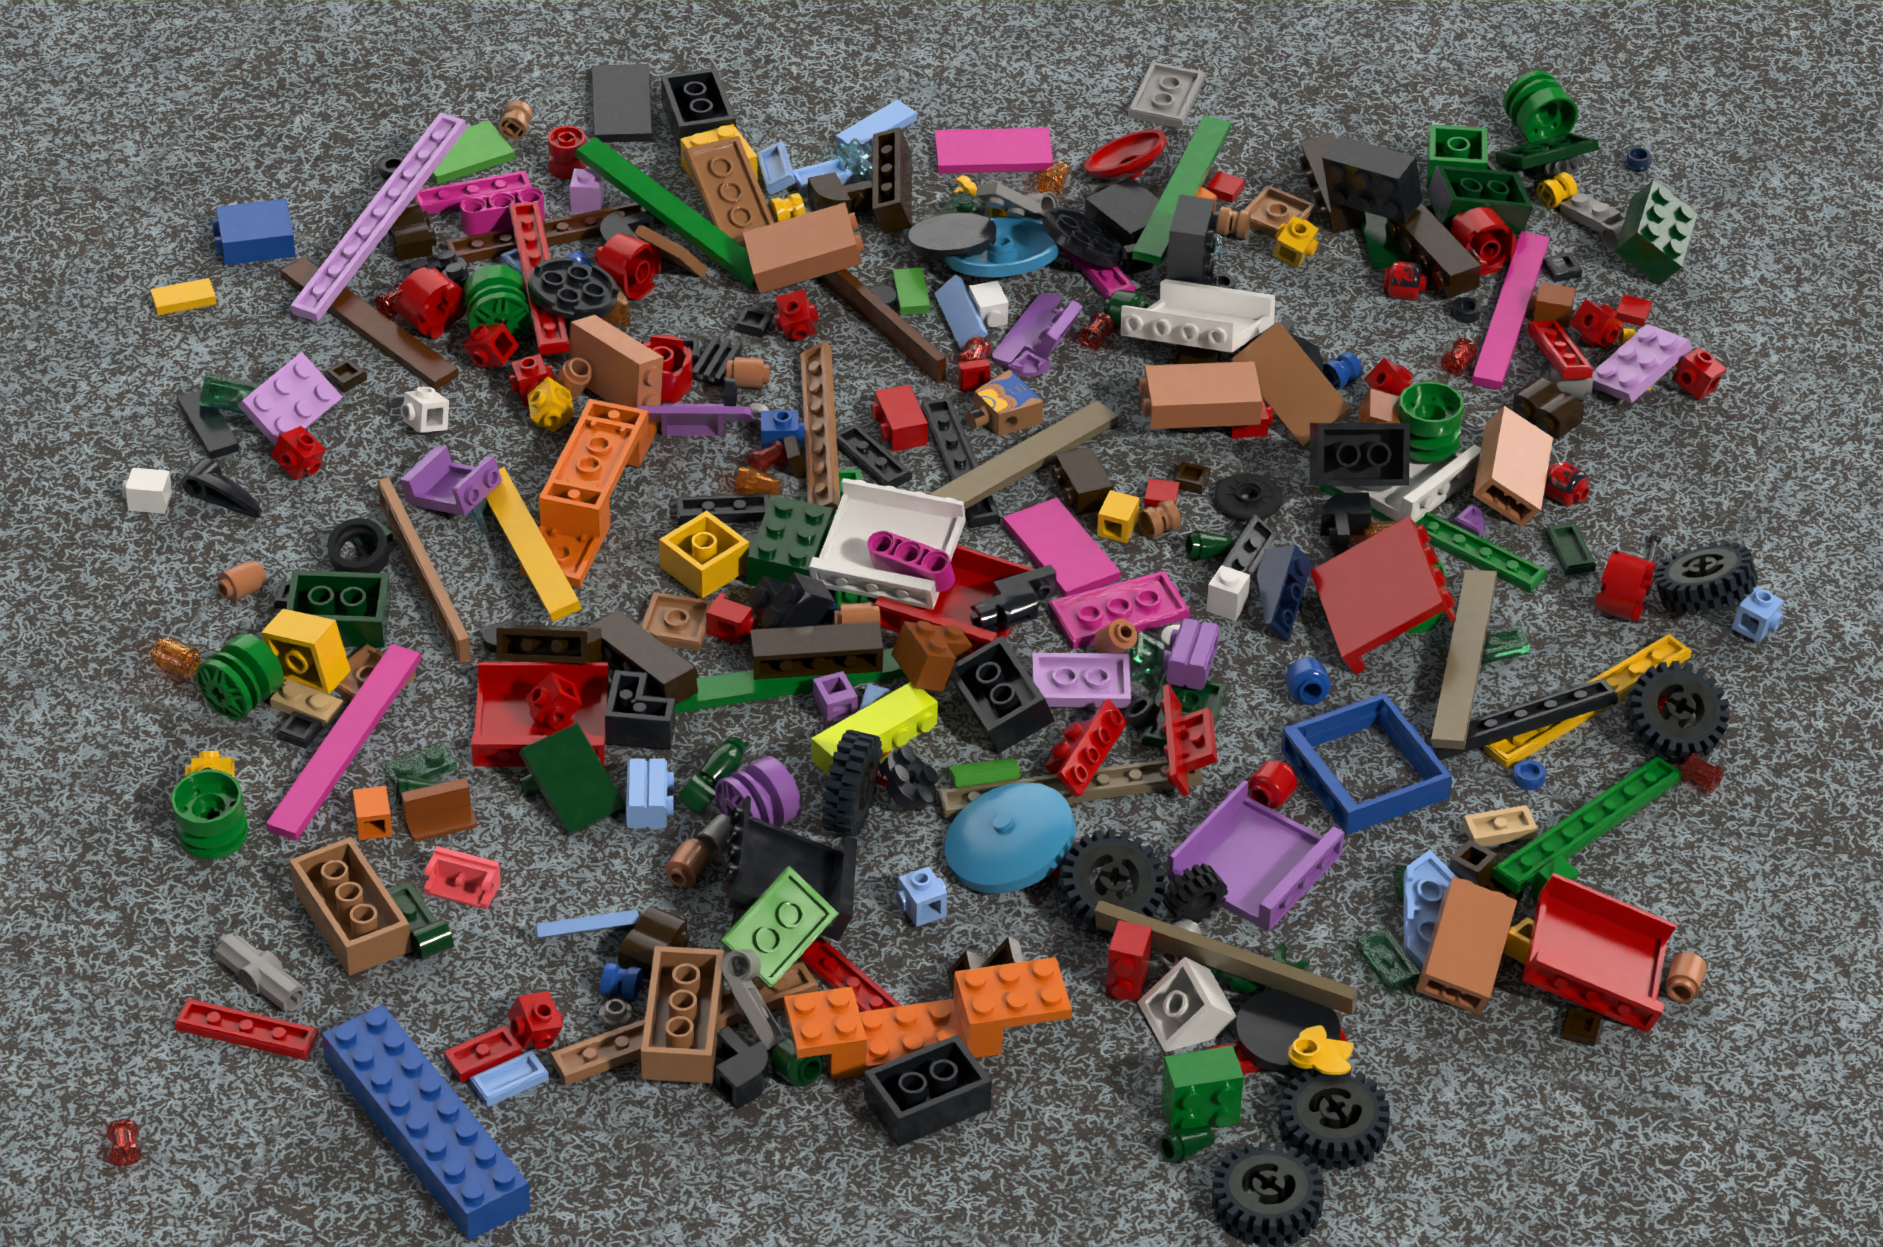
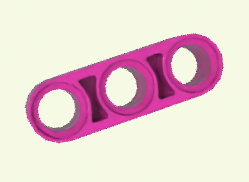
(491, 211)
(910, 558)

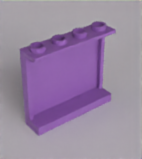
(1258, 856)

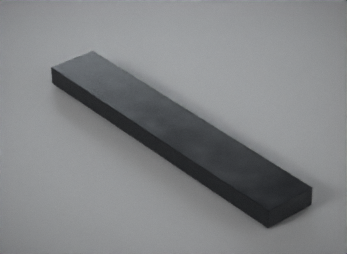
(957, 455)
(1533, 716)

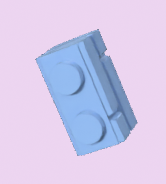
(647, 793)

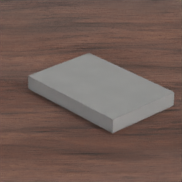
(1166, 95)

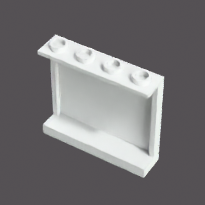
(1201, 316)
(1427, 488)
(871, 508)

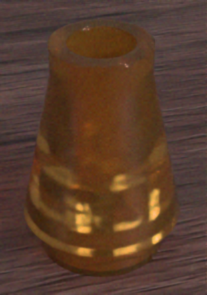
(1053, 178)
(756, 482)

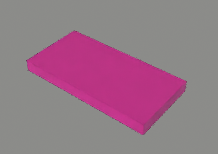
(993, 150)
(1057, 539)
(1142, 601)

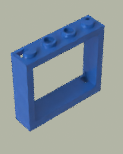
(1351, 817)

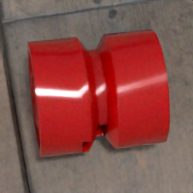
(562, 150)

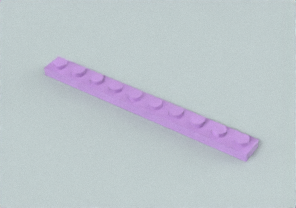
(378, 217)

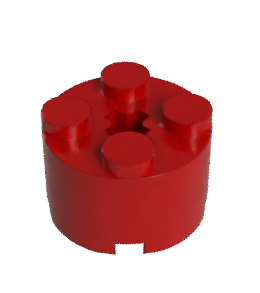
(1485, 238)
(630, 263)
(430, 301)
(677, 366)
(1625, 585)

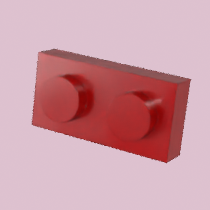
(482, 1053)

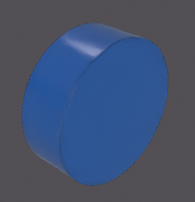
(1529, 775)

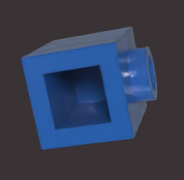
(779, 425)

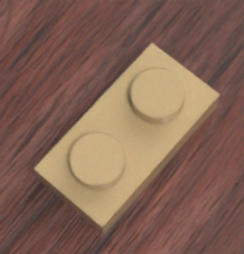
(307, 701)
(1500, 826)

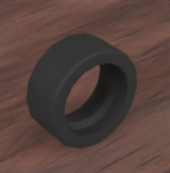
(353, 529)

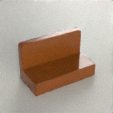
(438, 810)

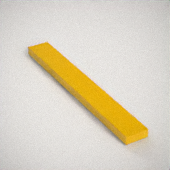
(532, 550)
(1620, 678)

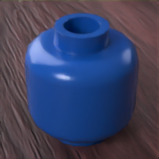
(1308, 681)

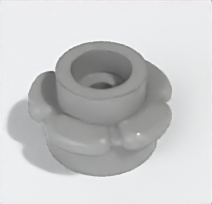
(756, 410)
(615, 1013)

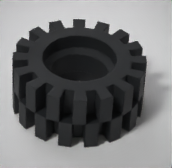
(1195, 894)

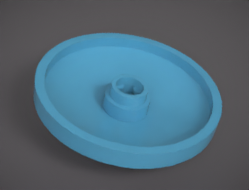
(1019, 249)
(1010, 838)

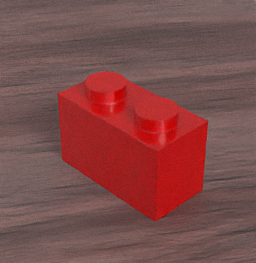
(900, 418)
(1128, 961)

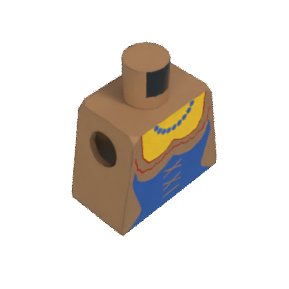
(1005, 405)

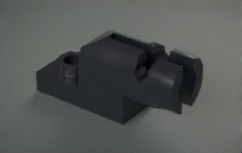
(1014, 599)

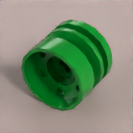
(1539, 106)
(497, 296)
(1434, 420)
(239, 676)
(210, 814)

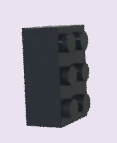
(695, 103)
(1372, 179)
(1192, 240)
(1360, 454)
(1001, 694)
(927, 1090)

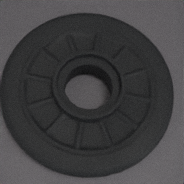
(1267, 495)

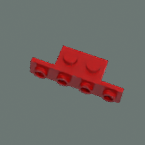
(1189, 740)
(1085, 747)

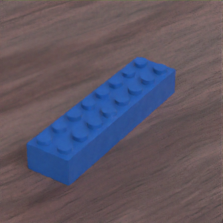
(426, 1122)

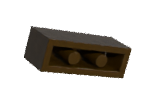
(548, 643)

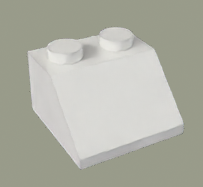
(1186, 1006)

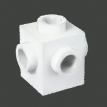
(425, 410)

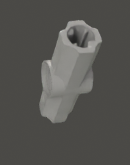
(260, 972)

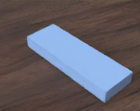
(887, 118)
(960, 311)
(586, 924)

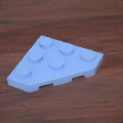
(1423, 892)

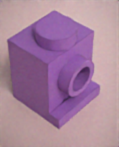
(835, 697)

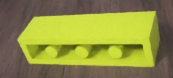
(892, 718)

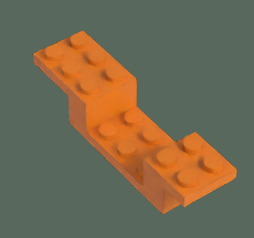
(578, 491)
(980, 1008)

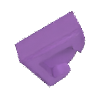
(1029, 363)
(1471, 520)

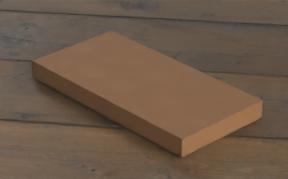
(728, 187)
(1293, 383)

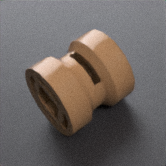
(515, 119)
(1237, 220)
(1158, 519)

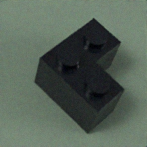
(790, 603)
(635, 717)

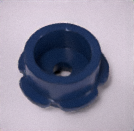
(1638, 159)

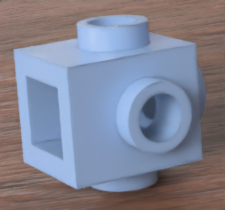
(1758, 614)
(922, 896)

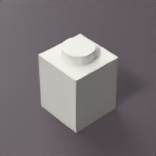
(990, 303)
(147, 490)
(1228, 593)

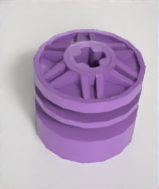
(770, 788)

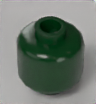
(1119, 298)
(793, 1070)

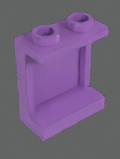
(447, 485)

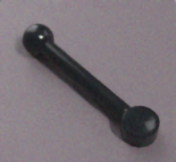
(1654, 539)

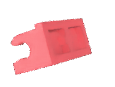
(462, 878)

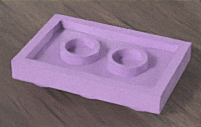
(1640, 363)
(290, 399)
(1082, 679)

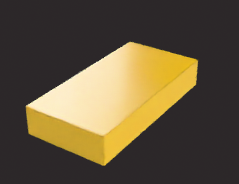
(183, 296)

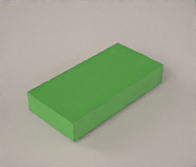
(911, 291)
(984, 772)

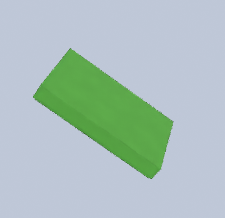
(475, 150)
(780, 925)

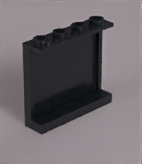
(763, 851)

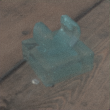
(855, 157)

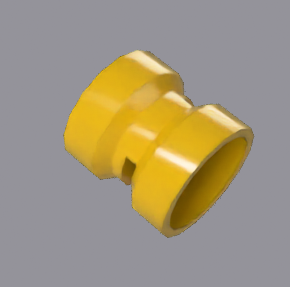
(1555, 191)
(786, 208)

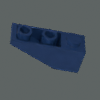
(1281, 586)

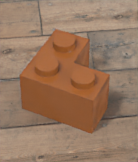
(929, 653)

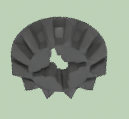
(1568, 165)

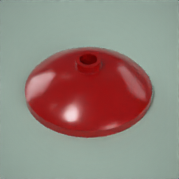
(1126, 155)

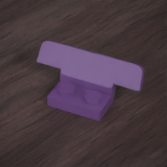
(1037, 329)
(696, 418)

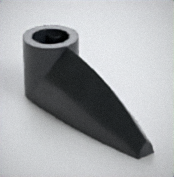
(208, 484)

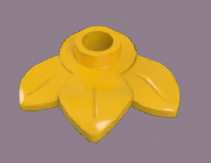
(1318, 1052)

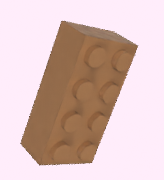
(350, 906)
(682, 1014)

